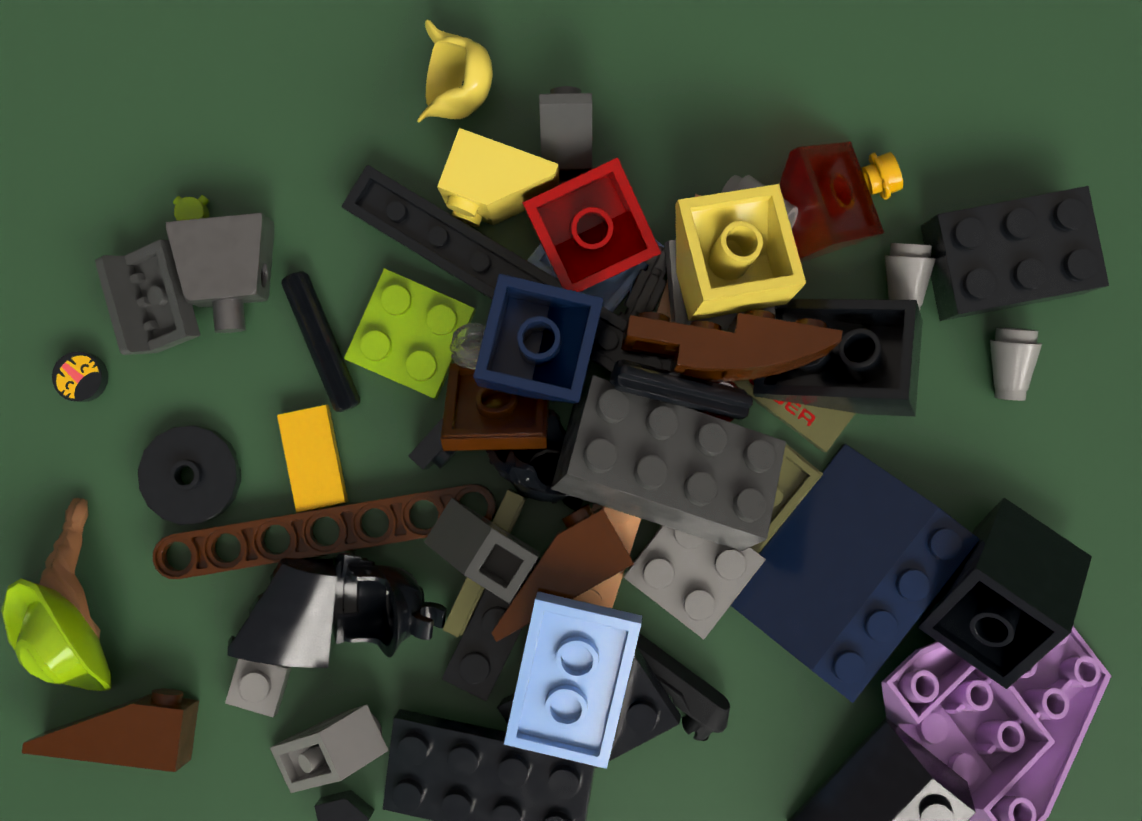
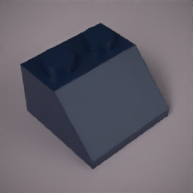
(537, 340)

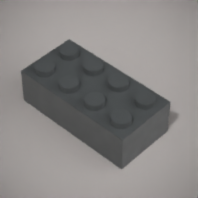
(670, 465)

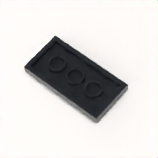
(468, 774)

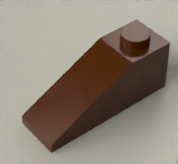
(572, 564)
(141, 733)

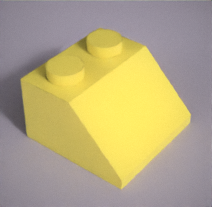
(492, 179)
(735, 252)

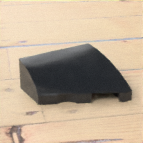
(291, 618)

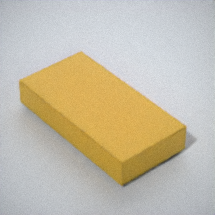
(312, 458)

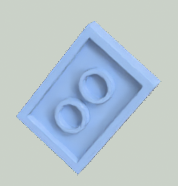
(572, 679)

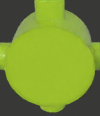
(191, 208)

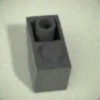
(567, 130)
(481, 550)

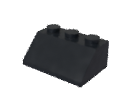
(890, 781)

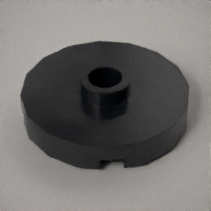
(214, 470)

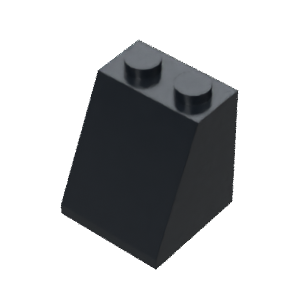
(1009, 595)

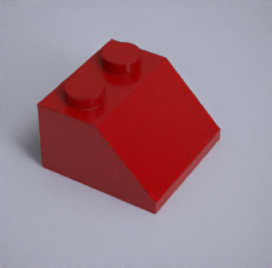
(592, 227)

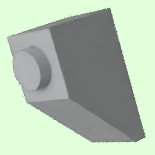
(330, 749)

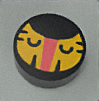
(80, 376)

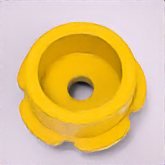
(883, 175)

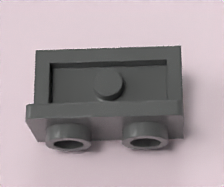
(146, 300)

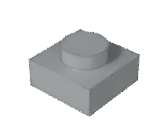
(258, 687)

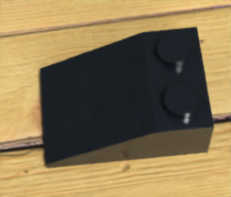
(868, 370)

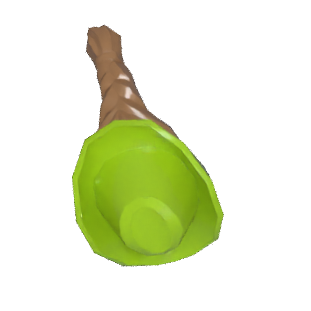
(51, 619)

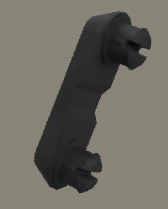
(704, 705)

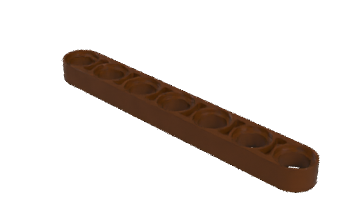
(300, 528)

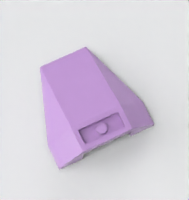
(1003, 741)

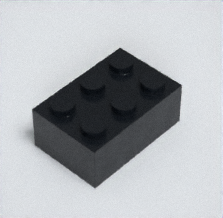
(1015, 253)

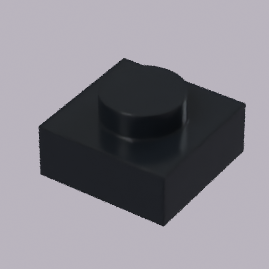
(430, 450)

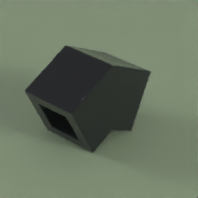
(343, 807)

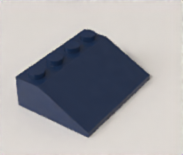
(852, 571)

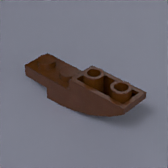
(749, 349)

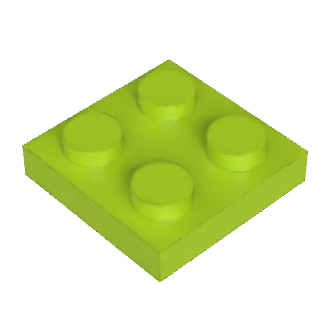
(408, 333)

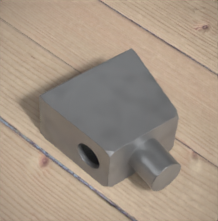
(224, 264)

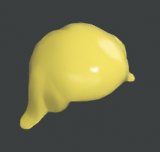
(451, 63)

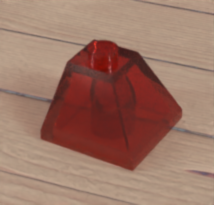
(830, 199)

